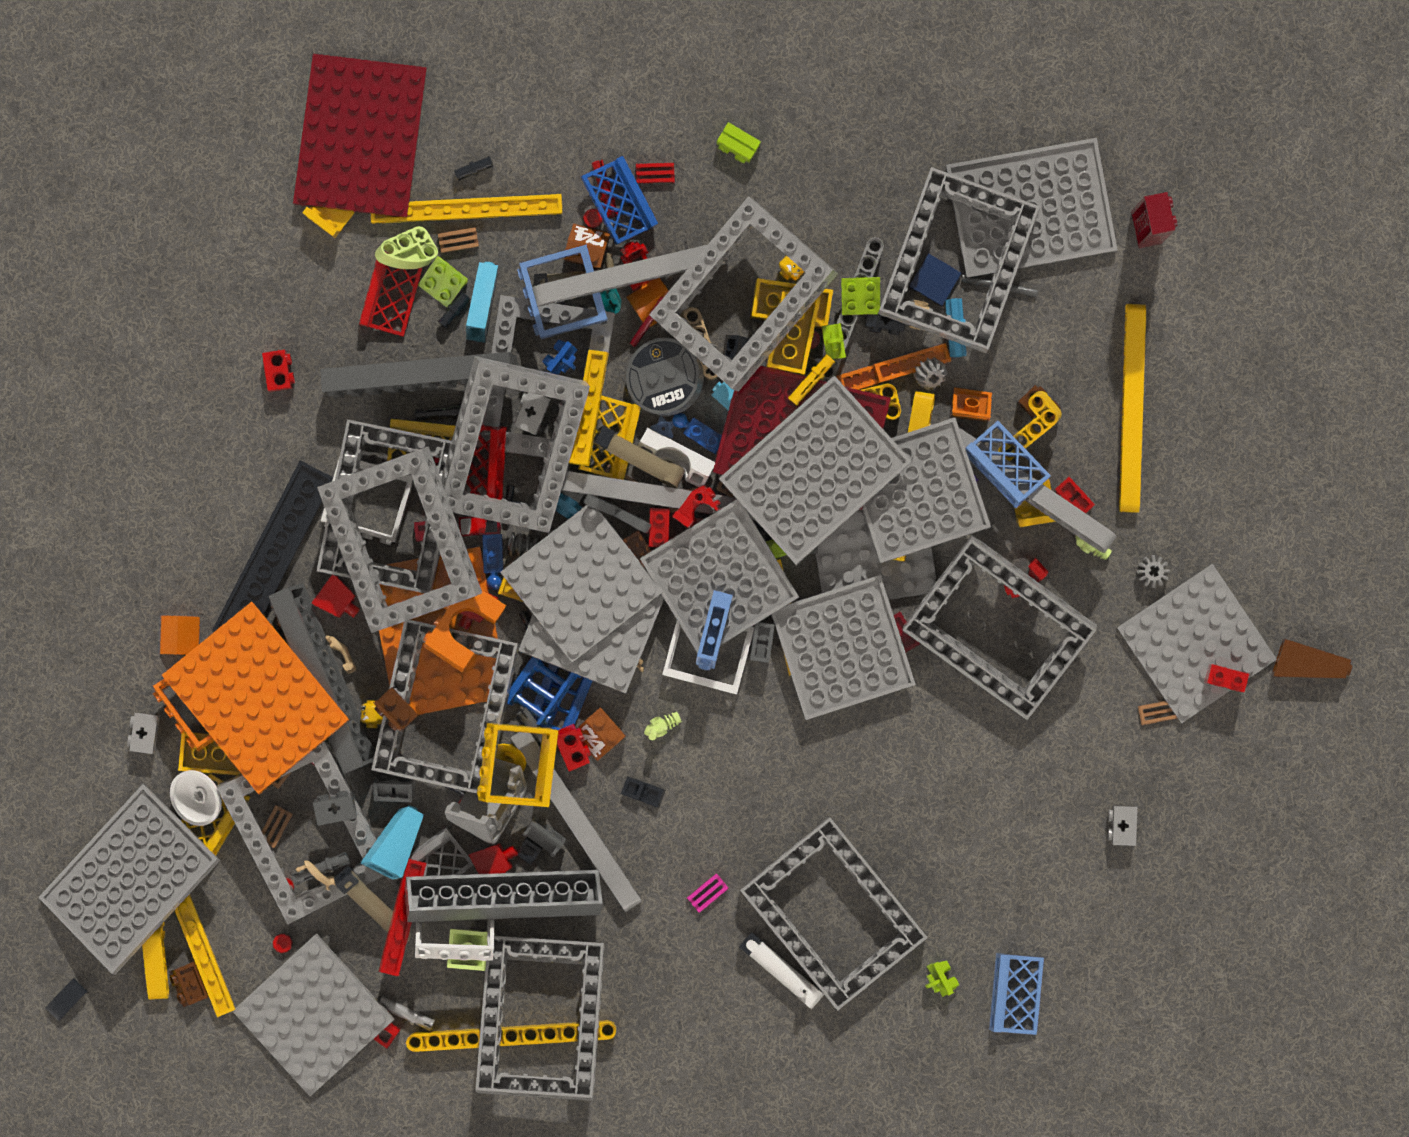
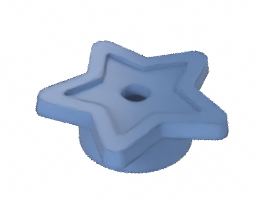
(663, 423)

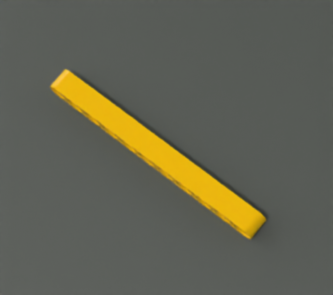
(1133, 408)
(519, 1030)

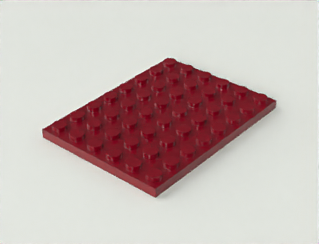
(360, 135)
(765, 405)

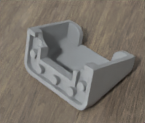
(490, 819)

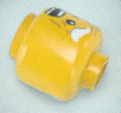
(789, 269)
(369, 715)

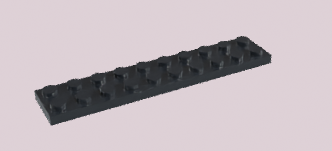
(277, 542)

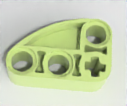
(412, 255)

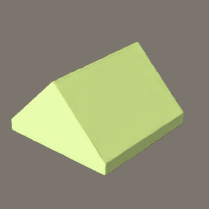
(467, 937)

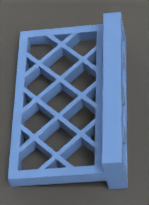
(993, 472)
(1000, 996)

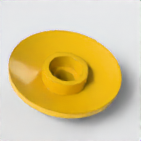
(511, 754)

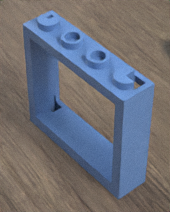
(533, 309)

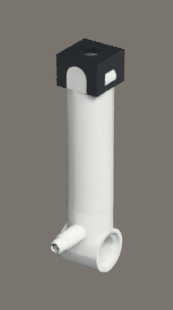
(781, 970)

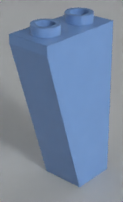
(713, 630)

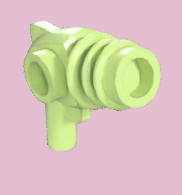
(1088, 548)
(659, 725)

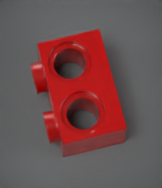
(273, 372)
(1073, 494)
(660, 527)
(1226, 678)
(567, 748)

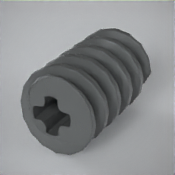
(519, 545)

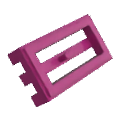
(720, 882)

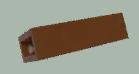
(1307, 662)

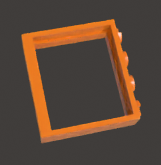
(181, 725)

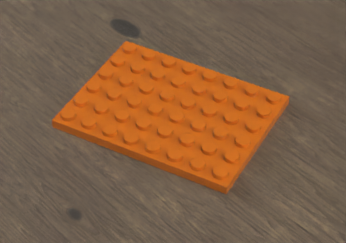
(436, 682)
(255, 697)

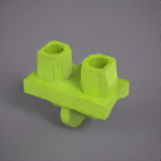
(833, 341)
(938, 980)

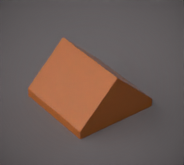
(646, 297)
(971, 404)
(179, 634)

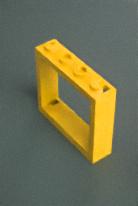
(545, 768)

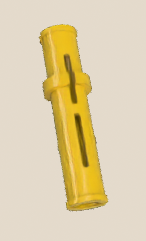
(808, 383)

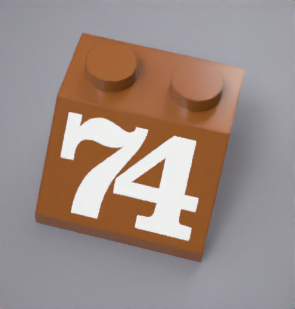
(595, 241)
(600, 733)

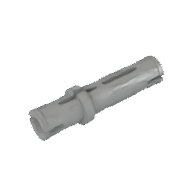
(407, 1014)

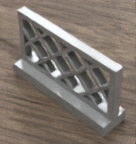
(430, 847)

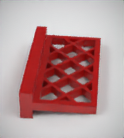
(374, 293)
(496, 460)

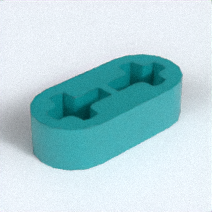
(614, 297)

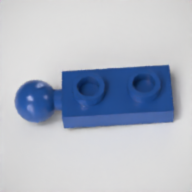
(698, 432)
(493, 559)

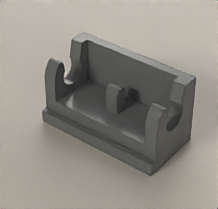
(544, 836)

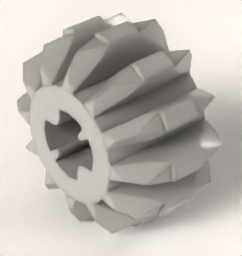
(930, 373)
(1146, 569)

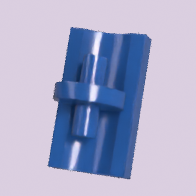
(563, 360)

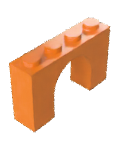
(441, 641)

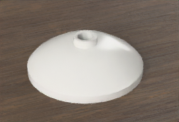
(195, 798)

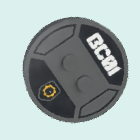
(664, 377)

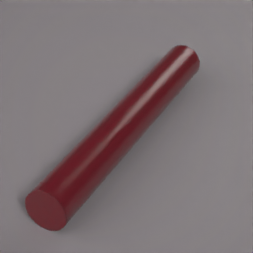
(644, 327)

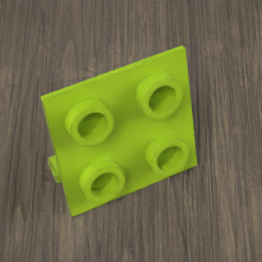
(442, 281)
(860, 295)

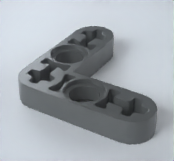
(618, 512)

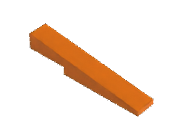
(892, 368)

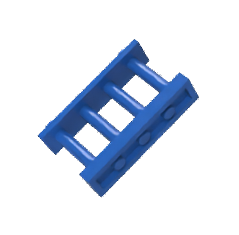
(525, 680)

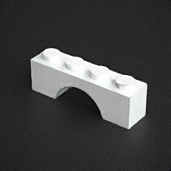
(696, 466)

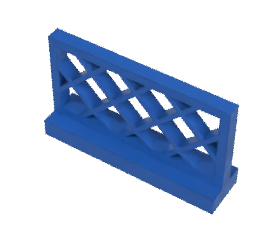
(634, 195)

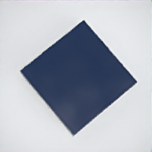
(935, 279)

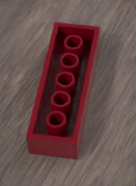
(1153, 219)

